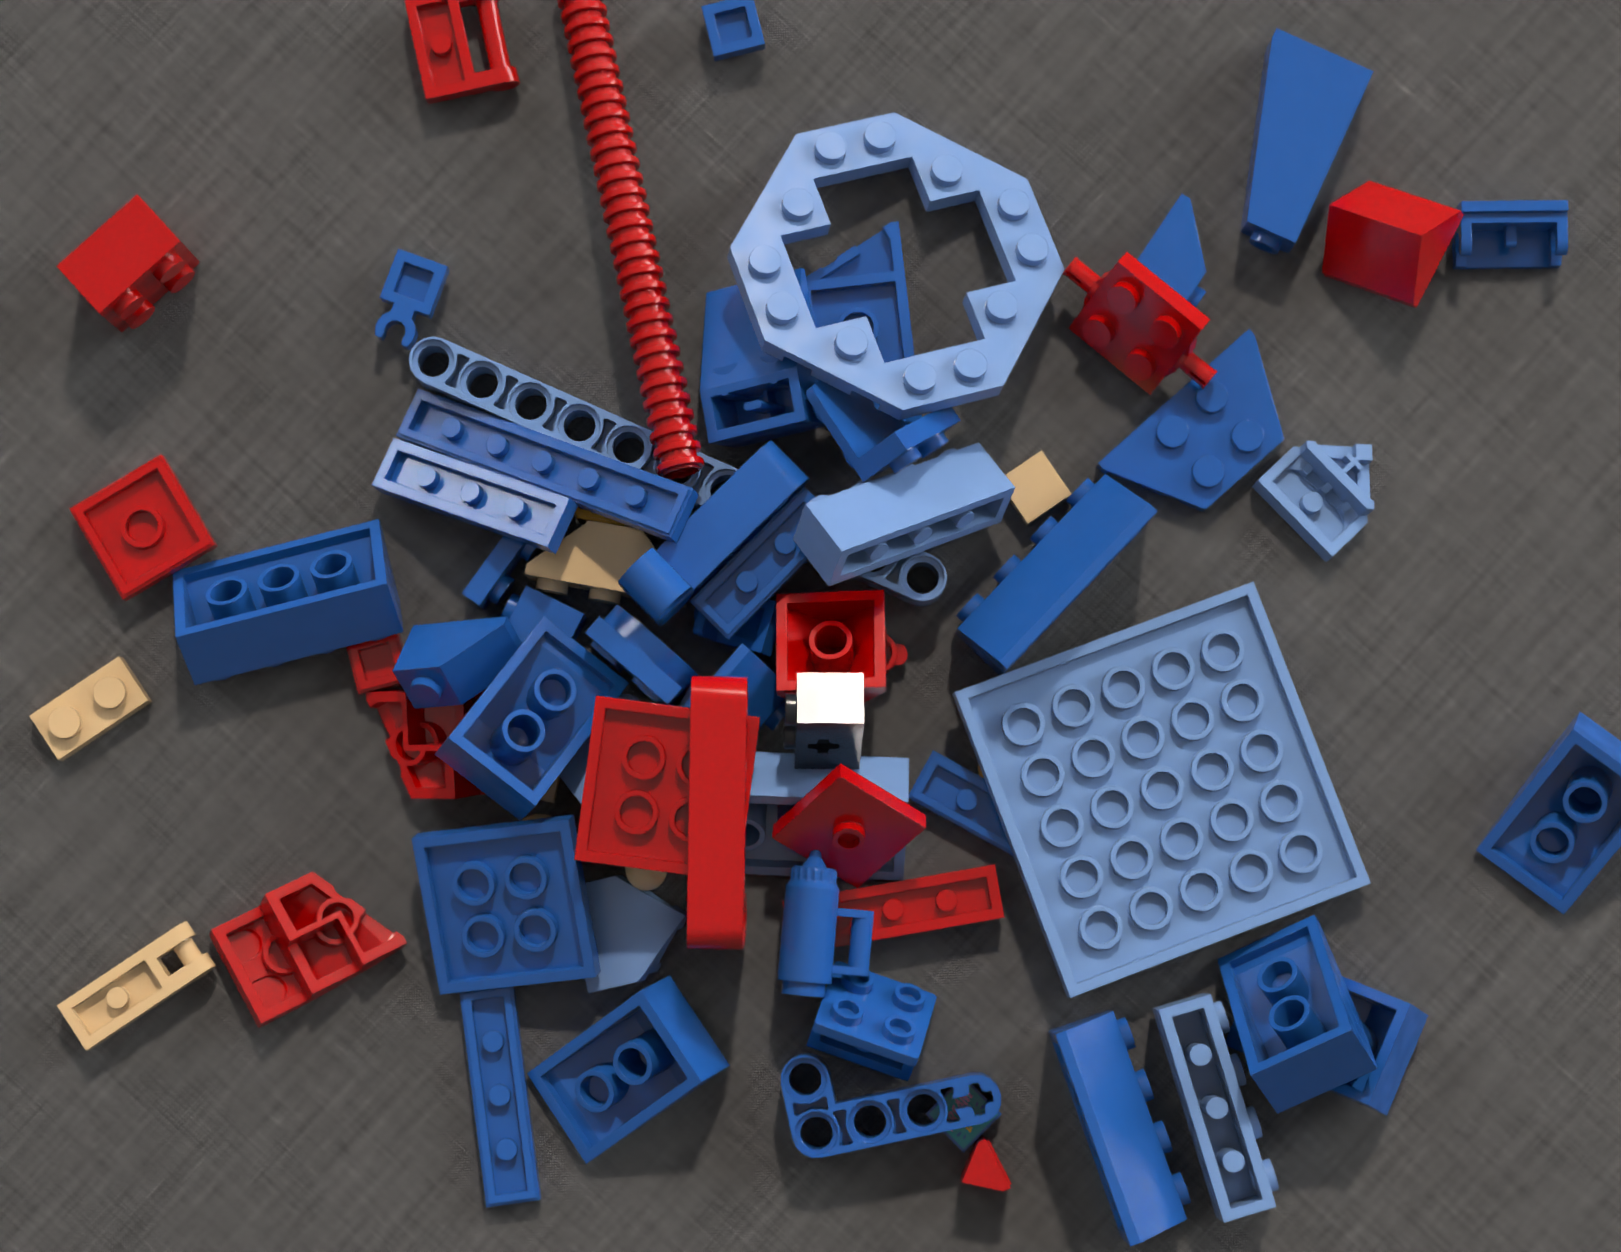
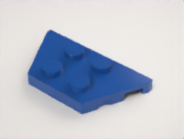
(871, 284)
(1204, 436)

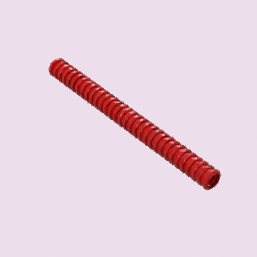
(631, 237)

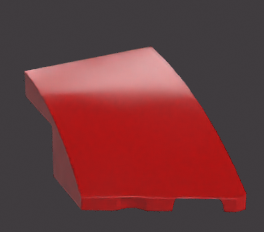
(416, 738)
(299, 946)

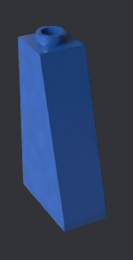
(1298, 128)

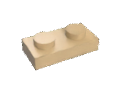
(90, 708)

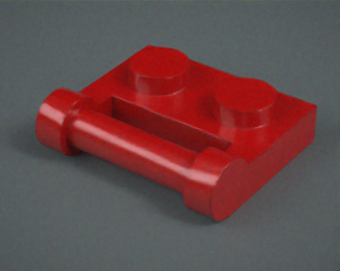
(445, 51)

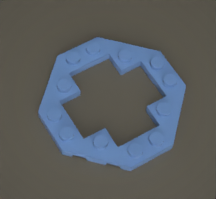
(847, 351)

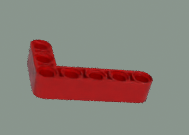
(717, 813)

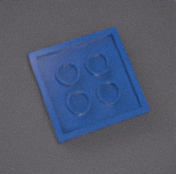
(506, 905)

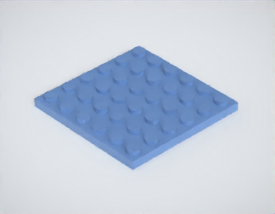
(1160, 789)

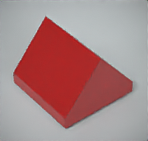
(984, 1167)

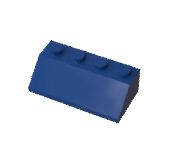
(1053, 573)
(285, 602)
(1119, 1127)

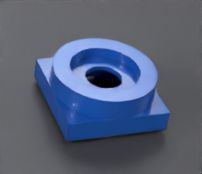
(644, 656)

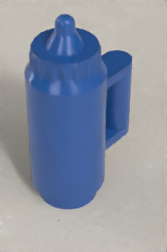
(810, 931)

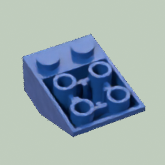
(744, 389)

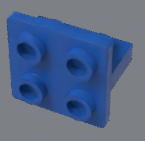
(873, 1022)

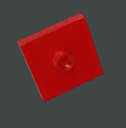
(143, 527)
(850, 824)

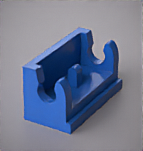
(1511, 234)

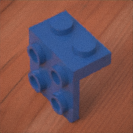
(873, 438)

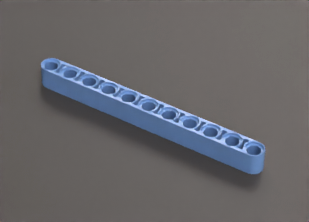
(608, 433)

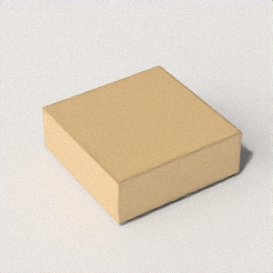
(1036, 488)

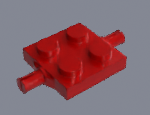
(1139, 323)

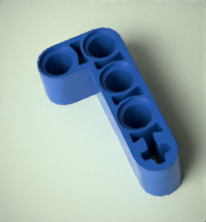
(713, 534)
(891, 1102)

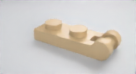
(134, 987)

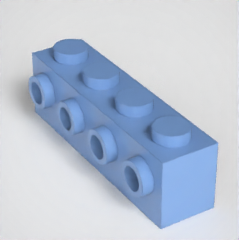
(902, 513)
(1214, 1106)

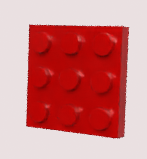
(640, 785)

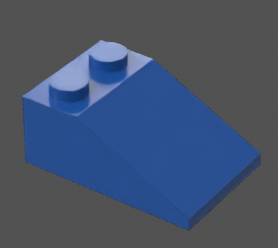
(530, 719)
(1563, 817)
(1295, 1015)
(1392, 1033)
(628, 1068)

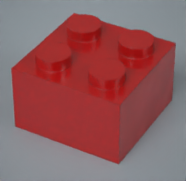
(129, 265)

